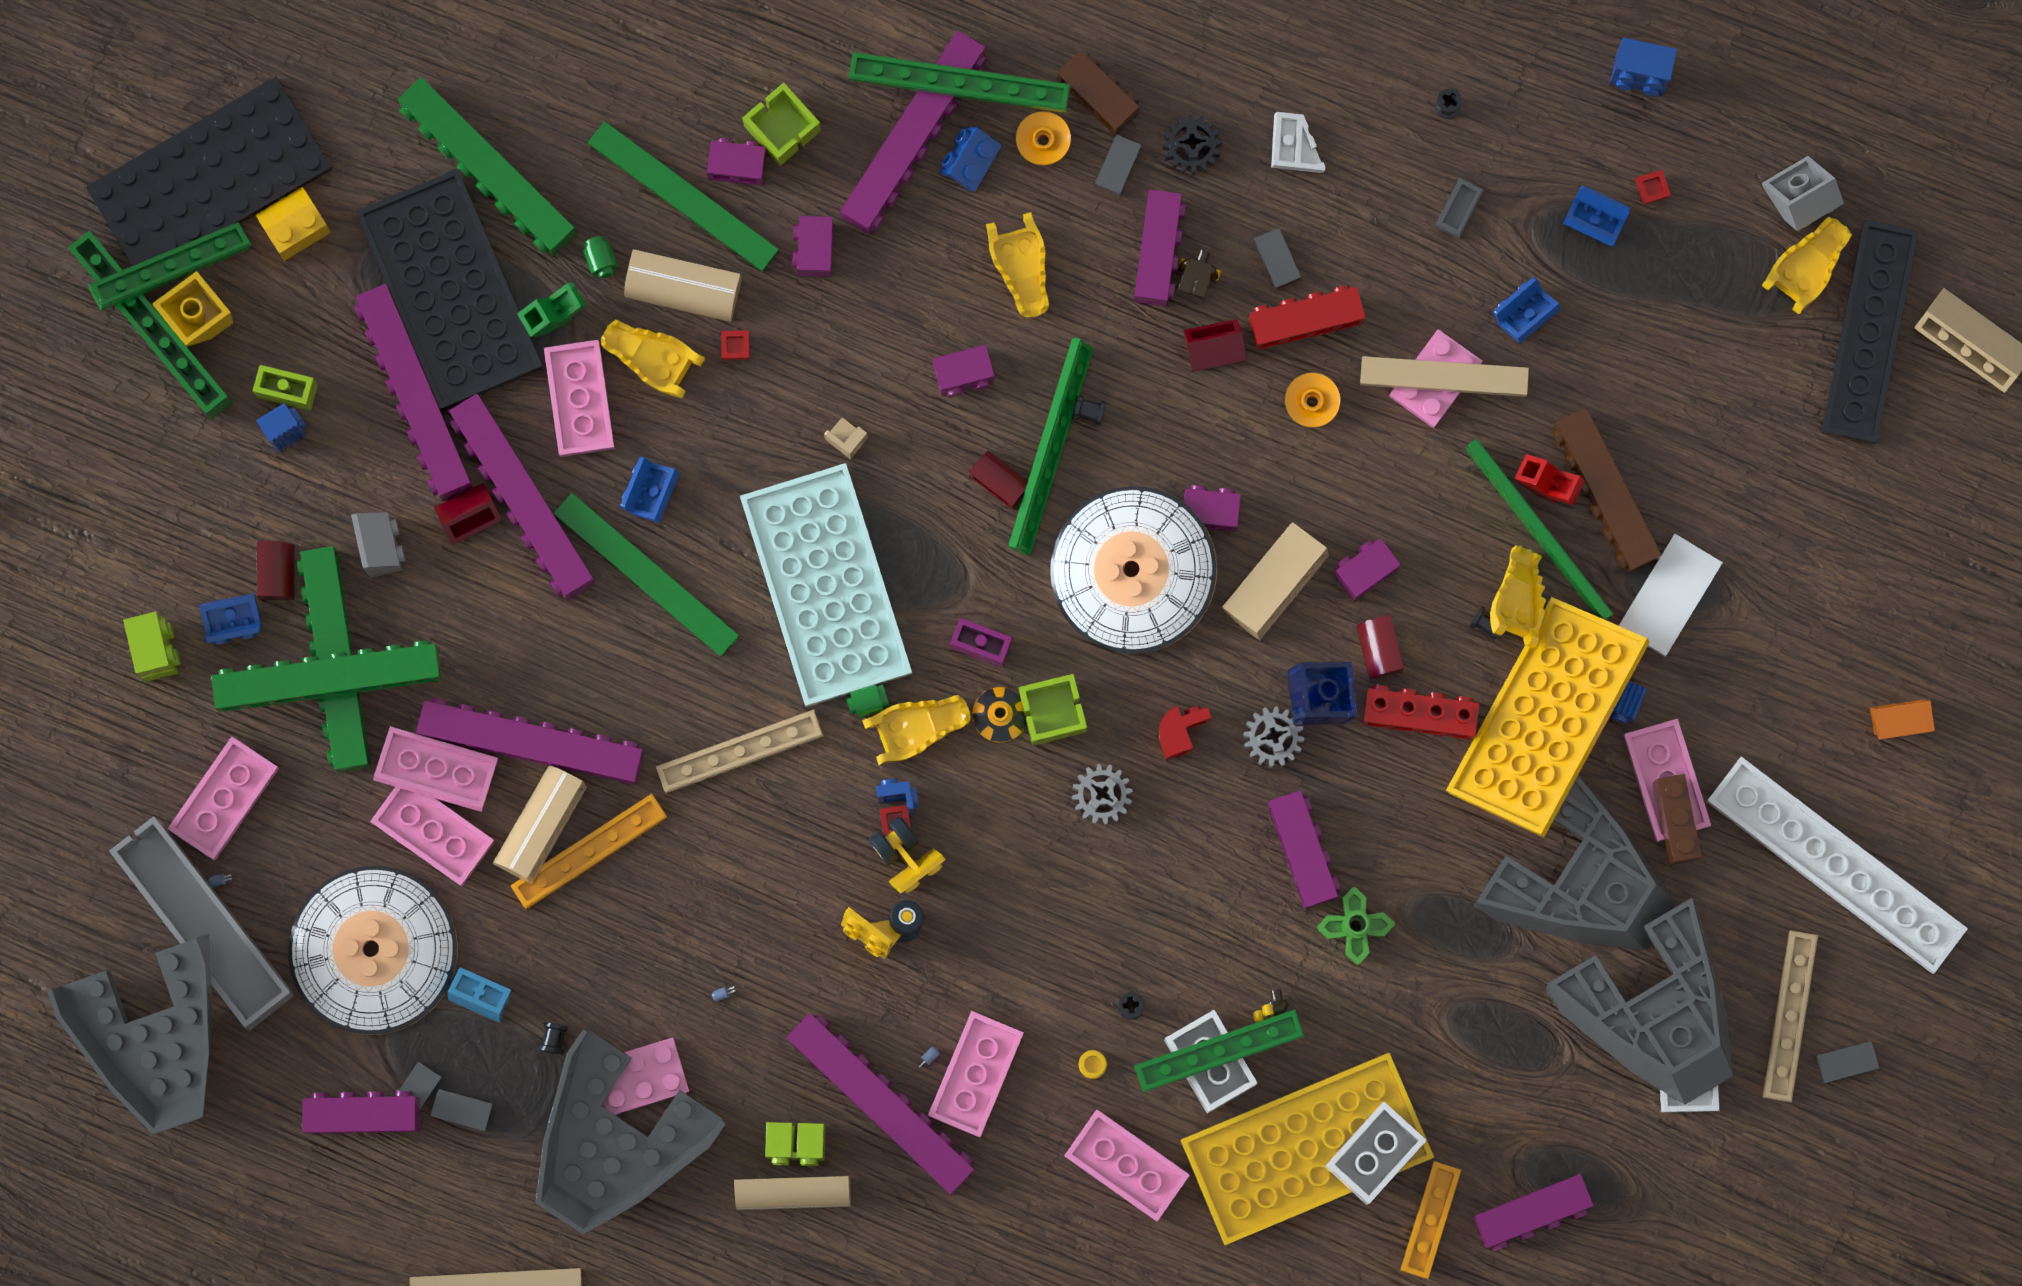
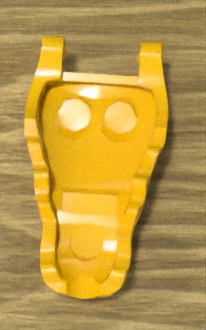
(1021, 263)
(1807, 266)
(653, 356)
(1519, 600)
(912, 727)

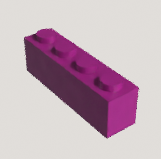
(1157, 248)
(1302, 849)
(361, 1114)
(1533, 1211)

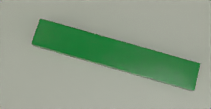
(169, 266)
(1219, 1051)

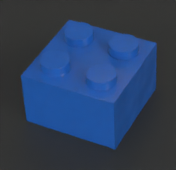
(1643, 67)

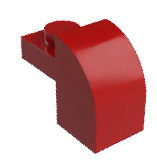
(1547, 481)
(1173, 730)

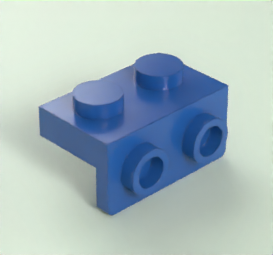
(970, 157)
(1597, 215)
(1525, 310)
(649, 490)
(231, 619)
(893, 791)

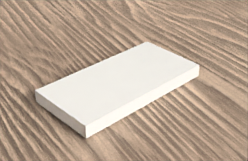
(1670, 594)

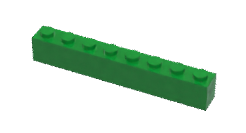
(487, 167)
(155, 331)
(332, 635)
(326, 677)

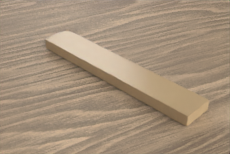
(1444, 376)
(739, 751)
(1790, 1016)
(555, 1277)

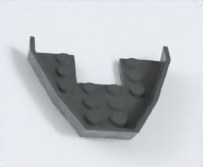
(1602, 892)
(1668, 1033)
(155, 1061)
(597, 1161)

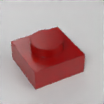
(1652, 187)
(735, 345)
(891, 813)

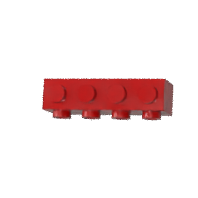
(1307, 317)
(1420, 713)

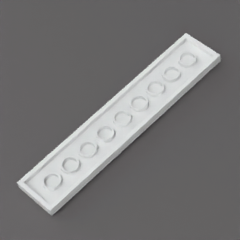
(1837, 865)

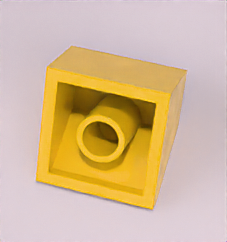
(293, 223)
(193, 311)

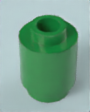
(600, 257)
(867, 700)

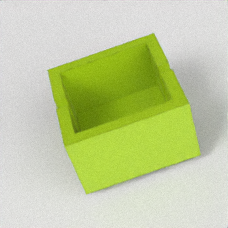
(783, 125)
(151, 646)
(1052, 709)
(810, 1143)

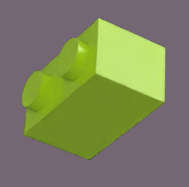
(285, 387)

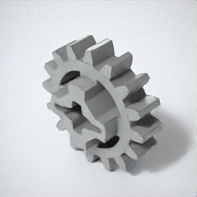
(1277, 749)
(1094, 804)

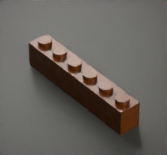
(1606, 490)

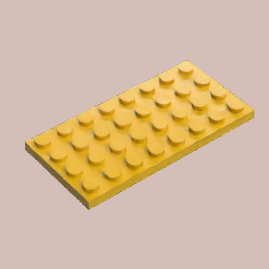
(1548, 717)
(1275, 1156)

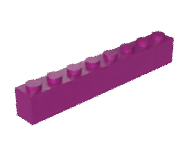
(908, 142)
(413, 391)
(521, 496)
(530, 742)
(880, 1104)

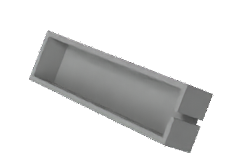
(194, 910)

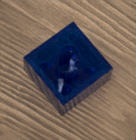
(1322, 693)

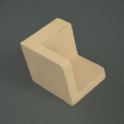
(846, 437)

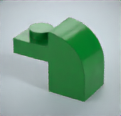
(553, 312)

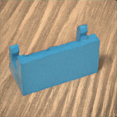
(479, 994)

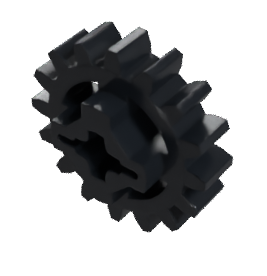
(1202, 143)

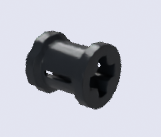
(1444, 97)
(1089, 410)
(1483, 622)
(1125, 1012)
(553, 1038)

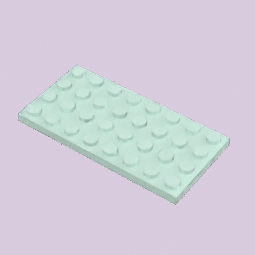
(825, 585)

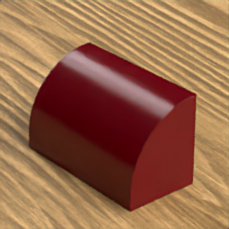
(1215, 345)
(999, 479)
(467, 513)
(275, 570)
(1380, 647)

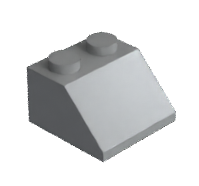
(1803, 193)
(378, 543)

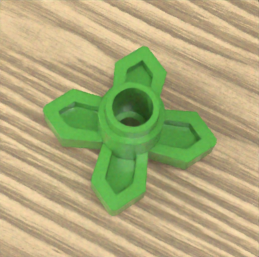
(1355, 911)

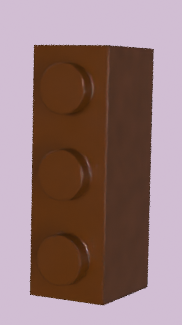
(1099, 92)
(1677, 819)

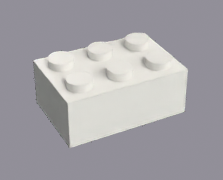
(1218, 1084)
(1375, 1153)

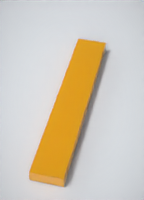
(590, 851)

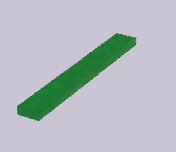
(959, 82)
(683, 196)
(1051, 447)
(1538, 530)
(646, 575)

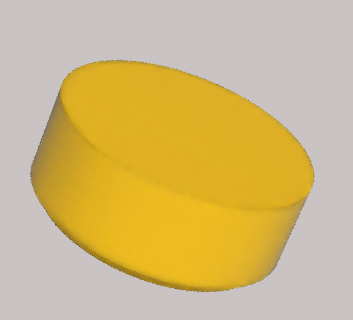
(1092, 1064)

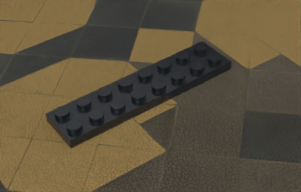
(1869, 332)

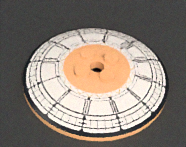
(1173, 577)
(413, 956)

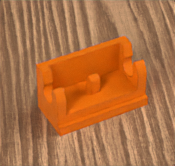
(1902, 719)

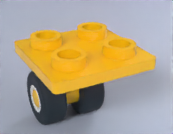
(903, 835)
(879, 937)

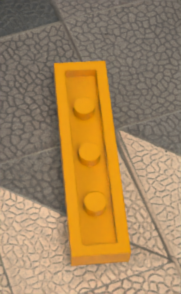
(1430, 1220)

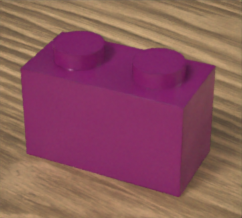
(736, 162)
(814, 246)
(963, 371)
(1215, 509)
(1366, 569)
(981, 642)

